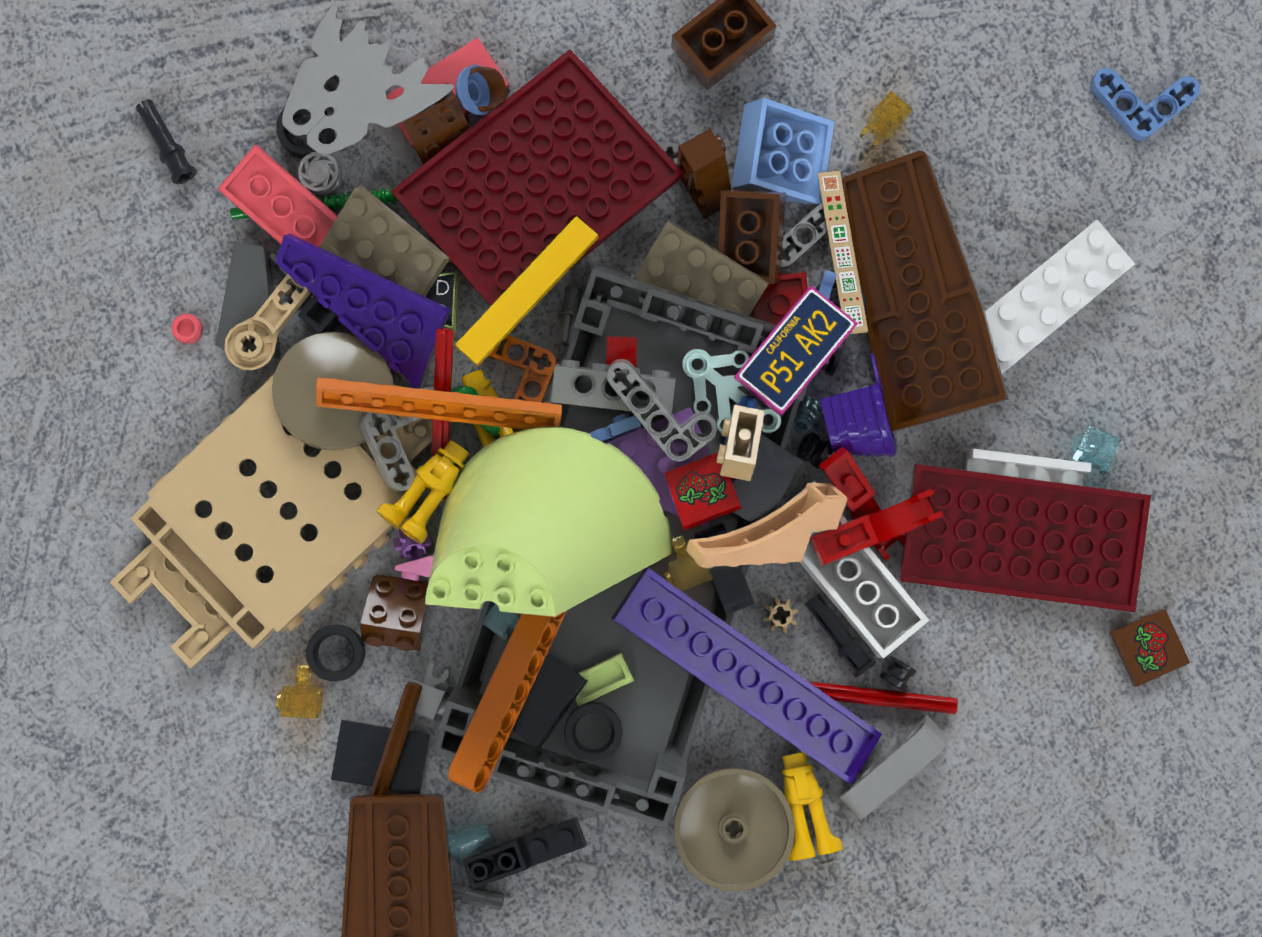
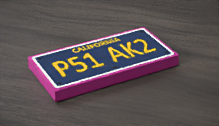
(795, 350)

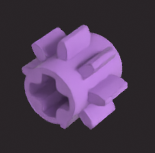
(409, 548)

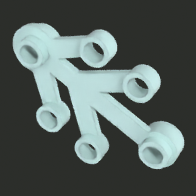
(725, 385)

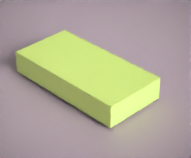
(604, 678)

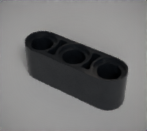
(727, 580)

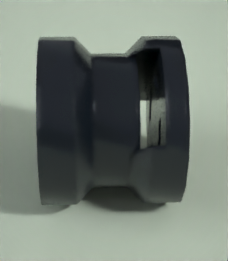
(814, 449)
(895, 675)

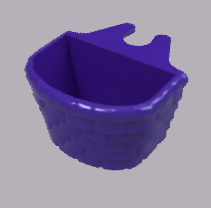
(860, 420)

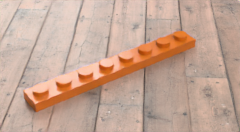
(436, 404)

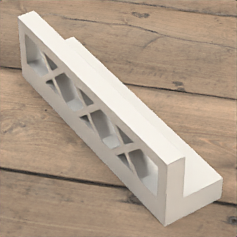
(1026, 466)

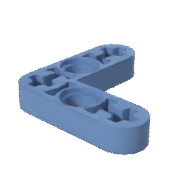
(1145, 113)

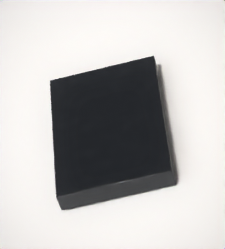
(361, 750)

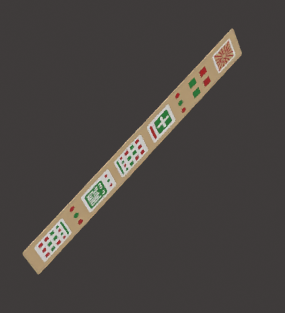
(842, 248)

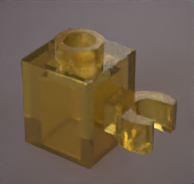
(887, 118)
(685, 571)
(300, 699)

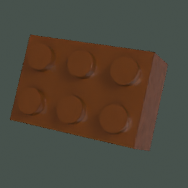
(722, 38)
(753, 230)

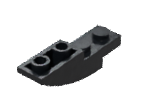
(524, 851)

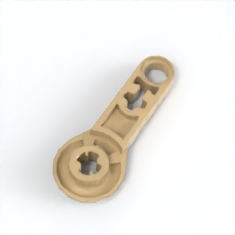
(264, 327)

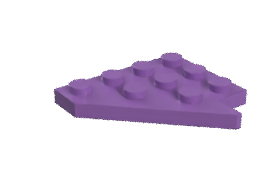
(653, 460)

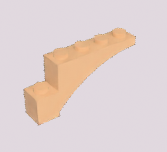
(778, 536)

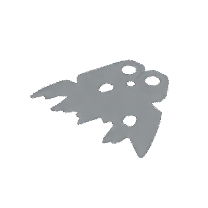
(361, 87)

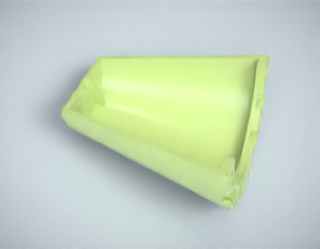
(545, 524)

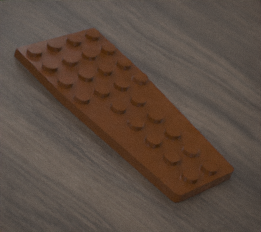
(919, 296)
(398, 868)

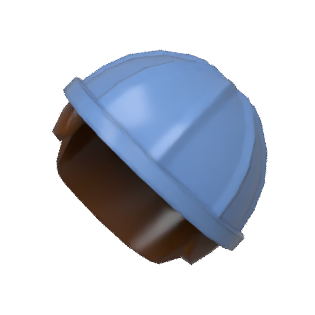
(480, 89)

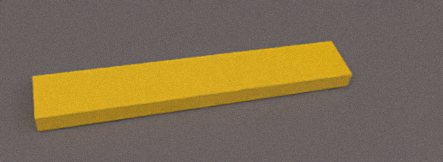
(526, 291)

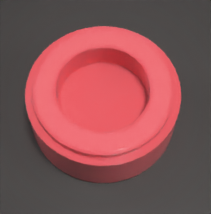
(187, 328)

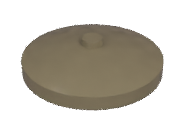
(295, 381)
(734, 829)

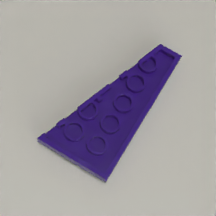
(372, 307)

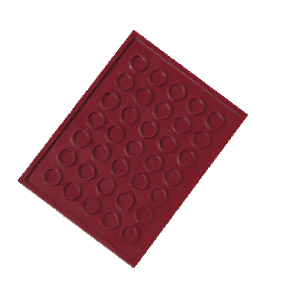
(532, 168)

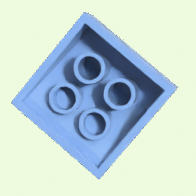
(782, 151)

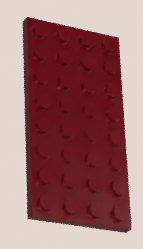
(1028, 538)

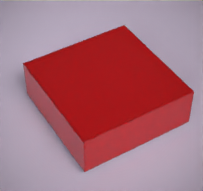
(622, 348)

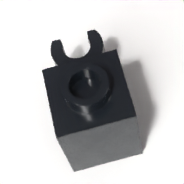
(316, 315)

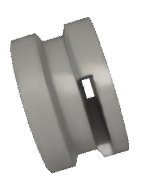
(320, 174)

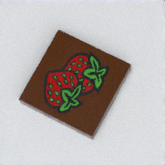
(1149, 647)

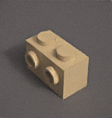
(742, 442)

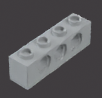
(566, 392)

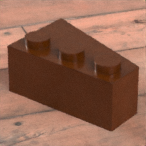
(704, 170)

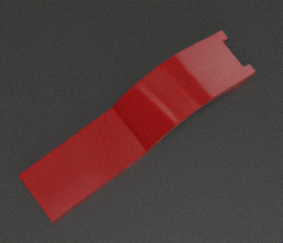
(849, 480)
(874, 528)

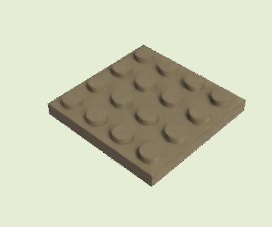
(384, 243)
(699, 271)

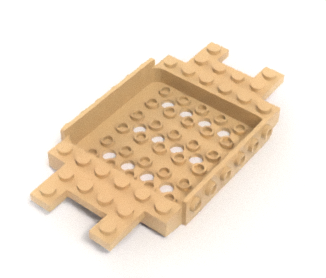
(203, 571)

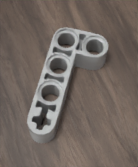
(654, 407)
(896, 767)

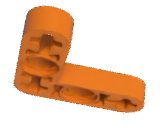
(532, 372)

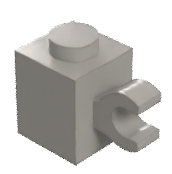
(432, 698)

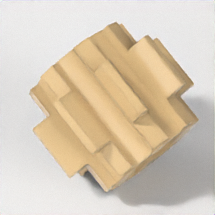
(783, 607)

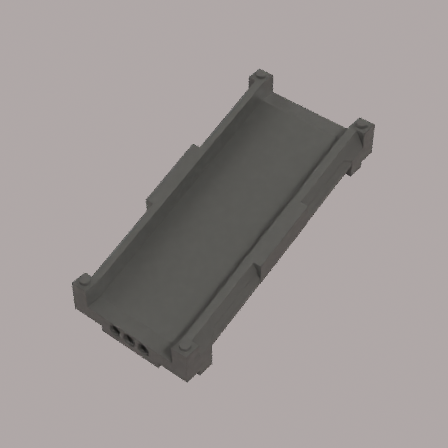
(663, 701)

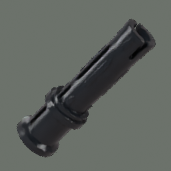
(170, 152)
(847, 645)

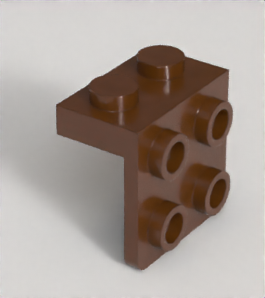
(436, 126)
(394, 613)

